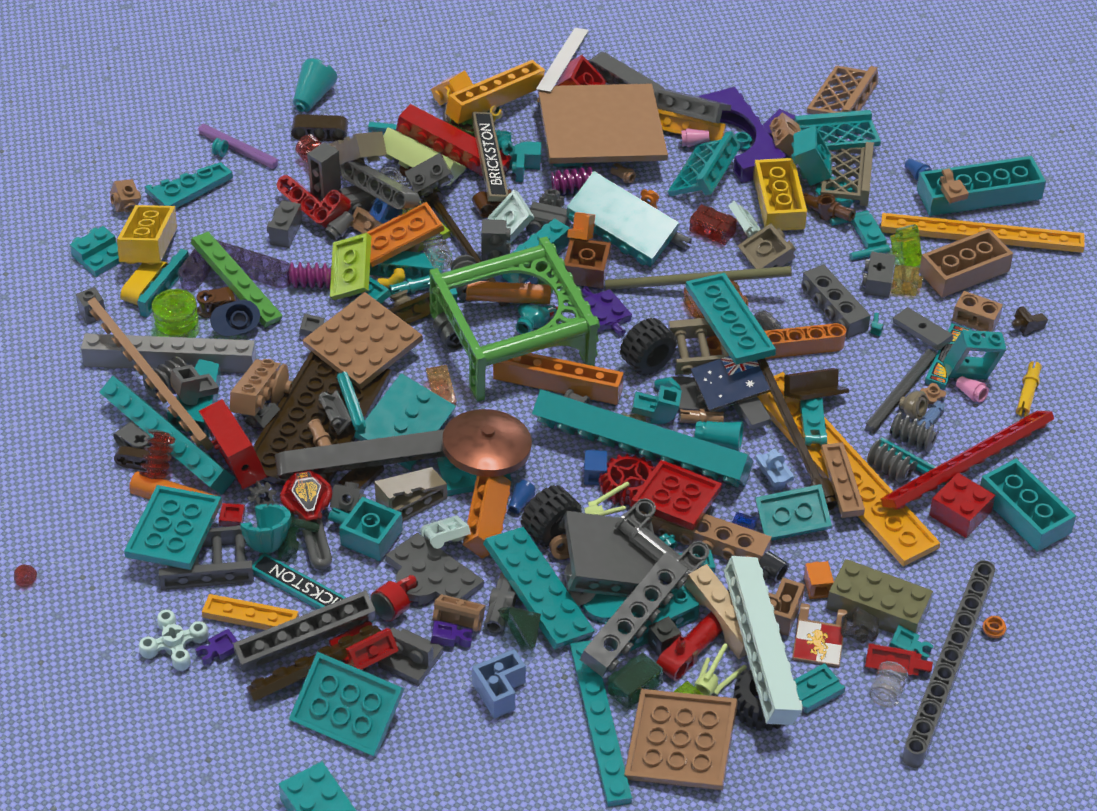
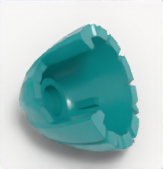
(271, 529)

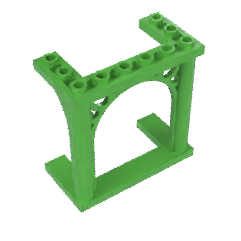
(550, 270)

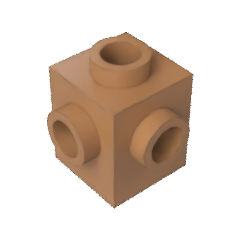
(124, 195)

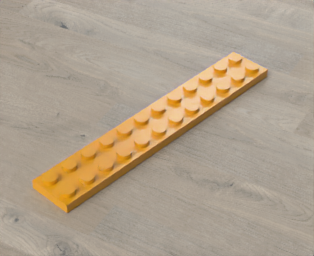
(896, 529)

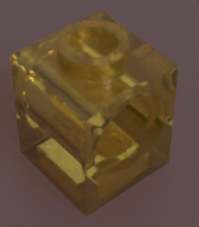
(906, 280)

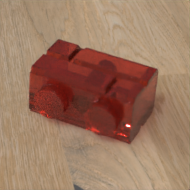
(713, 224)

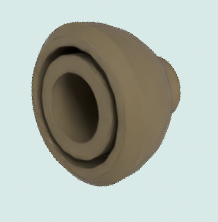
(914, 404)

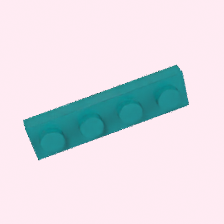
(165, 281)

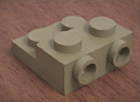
(767, 248)

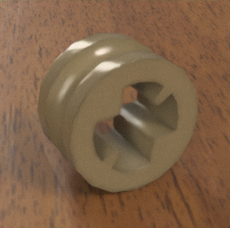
(400, 297)

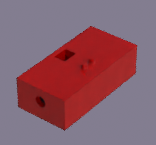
(232, 444)

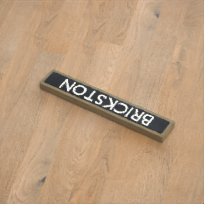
(489, 156)

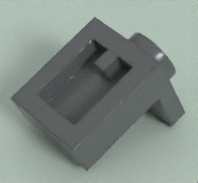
(263, 416)

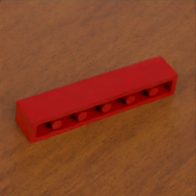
(443, 138)

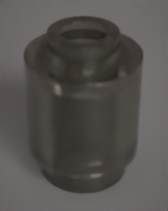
(767, 321)

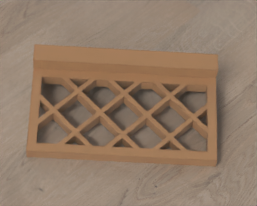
(856, 96)

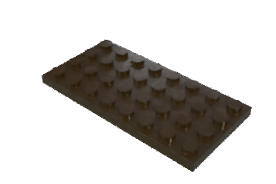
(289, 426)

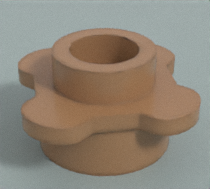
(933, 393)

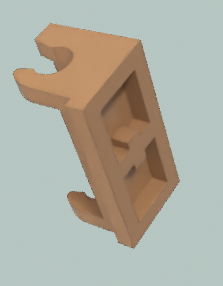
(459, 612)

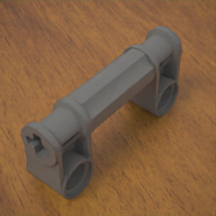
(634, 526)

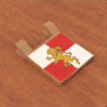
(818, 641)

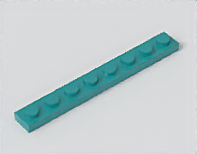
(601, 730)

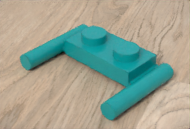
(868, 232)

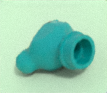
(533, 317)

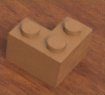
(787, 603)

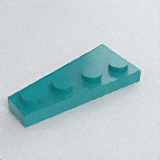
(189, 185)

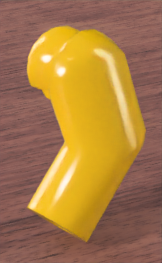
(397, 277)

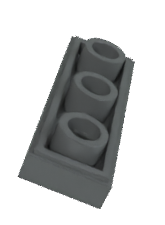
(922, 328)

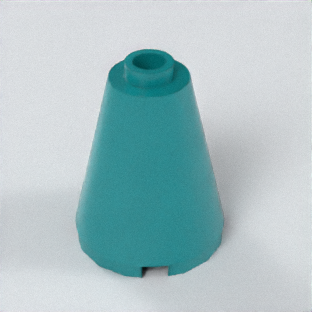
(313, 84)

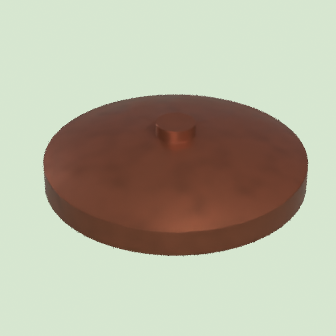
(486, 442)

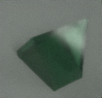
(522, 625)

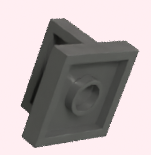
(414, 657)

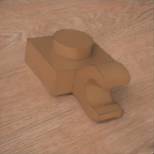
(952, 190)

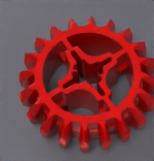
(623, 470)

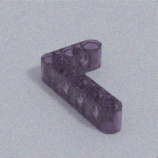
(254, 264)

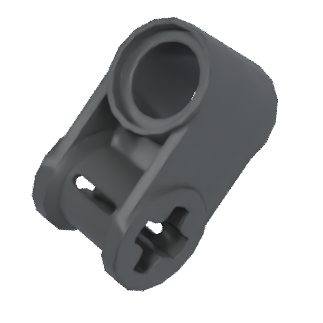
(131, 436)

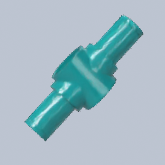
(504, 142)

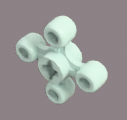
(173, 640)

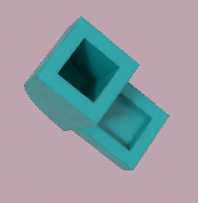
(526, 156)
(660, 407)

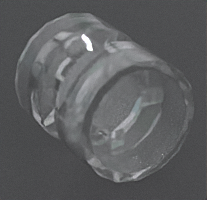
(888, 684)

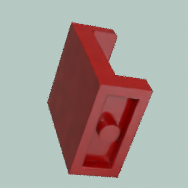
(368, 650)

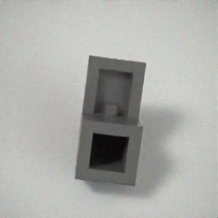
(191, 385)

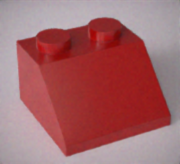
(580, 73)

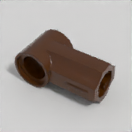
(484, 206)

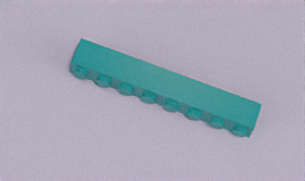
(183, 449)

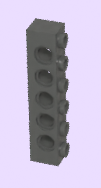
(665, 569)
(304, 631)

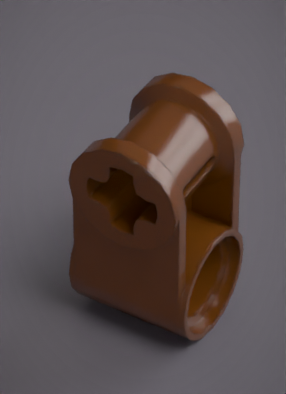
(214, 299)

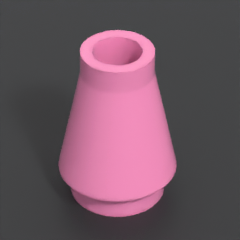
(693, 137)
(973, 389)

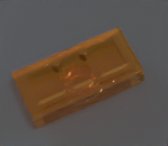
(440, 382)

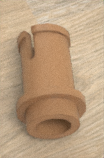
(622, 172)

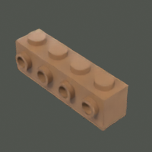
(254, 387)

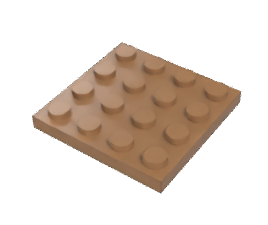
(362, 340)
(681, 739)

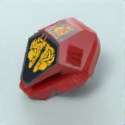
(306, 495)

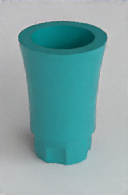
(721, 433)

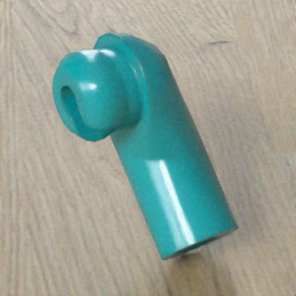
(668, 382)

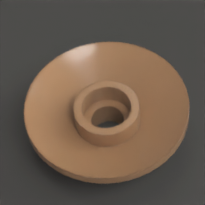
(281, 384)

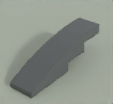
(753, 413)

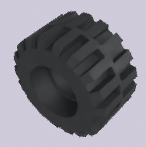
(648, 346)
(545, 513)
(749, 707)

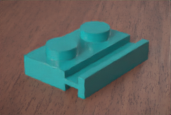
(818, 687)

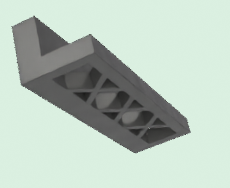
(690, 105)

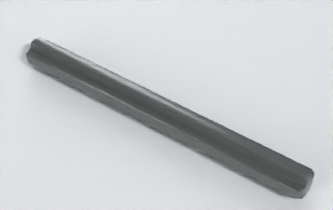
(900, 390)

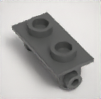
(335, 410)

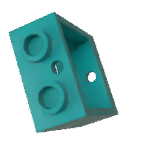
(974, 367)

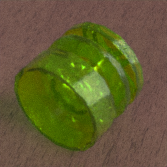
(175, 314)

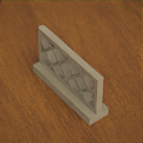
(861, 173)

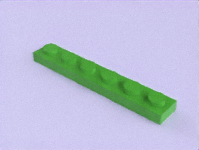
(235, 277)

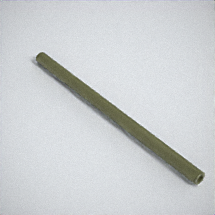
(680, 279)

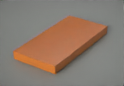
(403, 233)

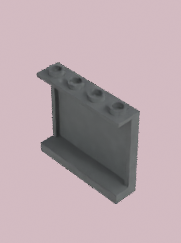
(602, 556)

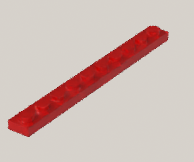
(966, 459)

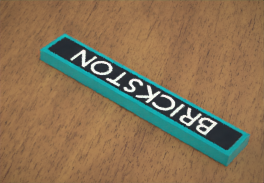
(295, 582)

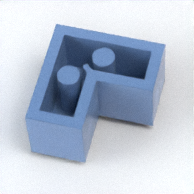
(496, 680)

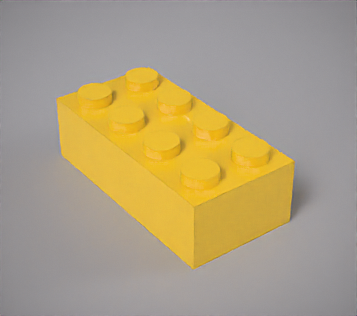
(780, 194)
(147, 234)

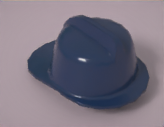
(235, 318)

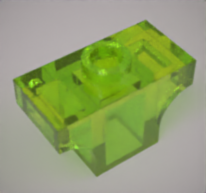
(907, 245)

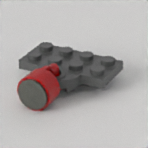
(421, 577)

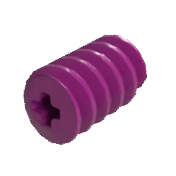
(570, 180)
(310, 275)

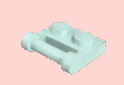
(449, 529)

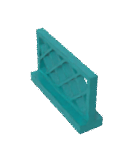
(844, 125)
(706, 166)

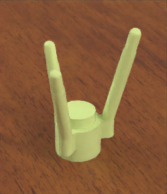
(594, 509)
(708, 681)

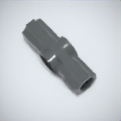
(500, 597)

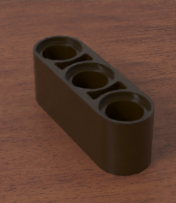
(321, 126)

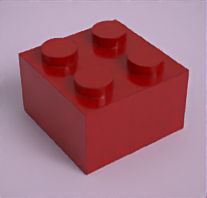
(962, 505)

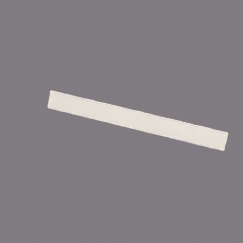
(562, 59)

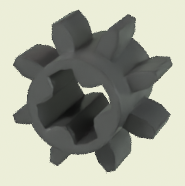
(552, 197)
(261, 489)

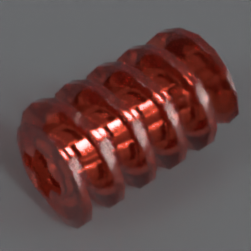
(158, 455)

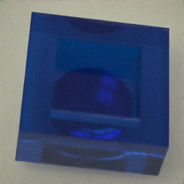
(745, 520)

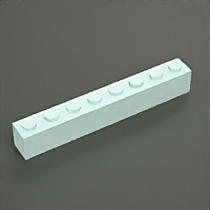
(762, 641)

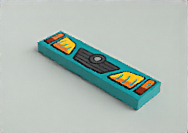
(937, 372)

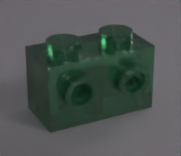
(635, 675)

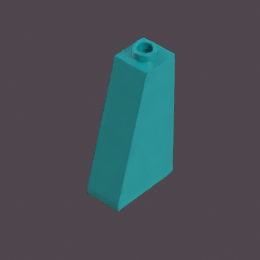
(202, 367)

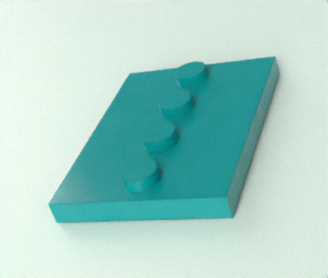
(404, 411)
(173, 527)
(346, 704)

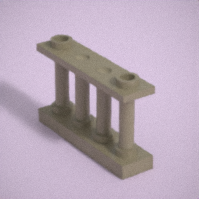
(693, 328)

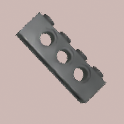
(835, 300)

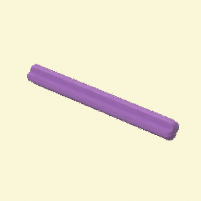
(239, 146)

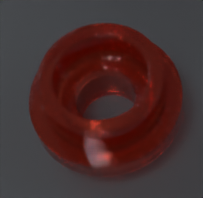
(22, 571)

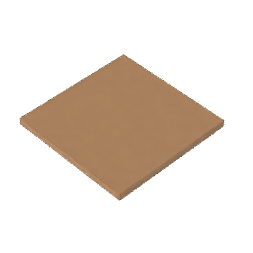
(602, 124)

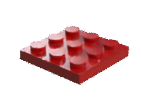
(678, 494)

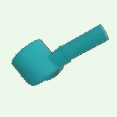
(876, 328)

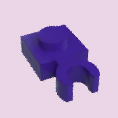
(448, 634)
(219, 645)

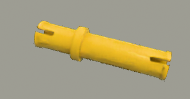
(1030, 383)

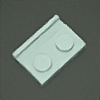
(745, 219)

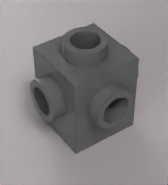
(340, 496)

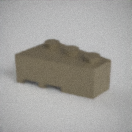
(361, 148)
(411, 491)

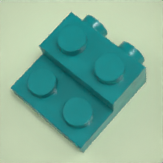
(96, 251)

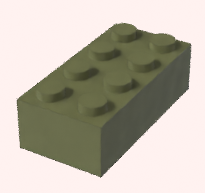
(881, 595)

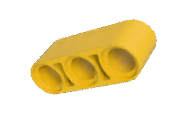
(140, 281)

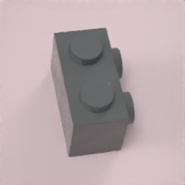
(429, 175)
(285, 224)

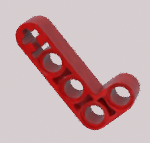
(320, 211)

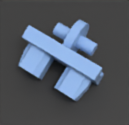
(775, 469)

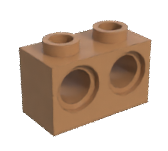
(977, 312)

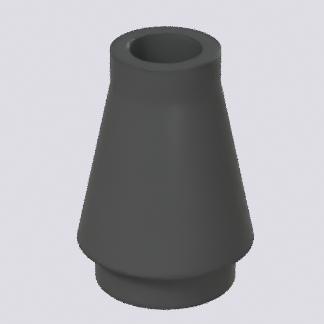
(338, 227)

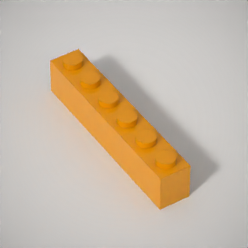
(494, 91)

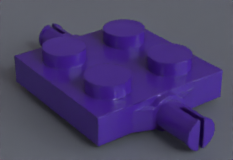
(608, 310)

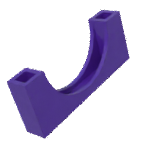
(744, 118)

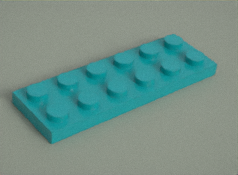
(730, 318)
(539, 587)

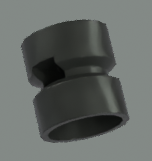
(446, 332)

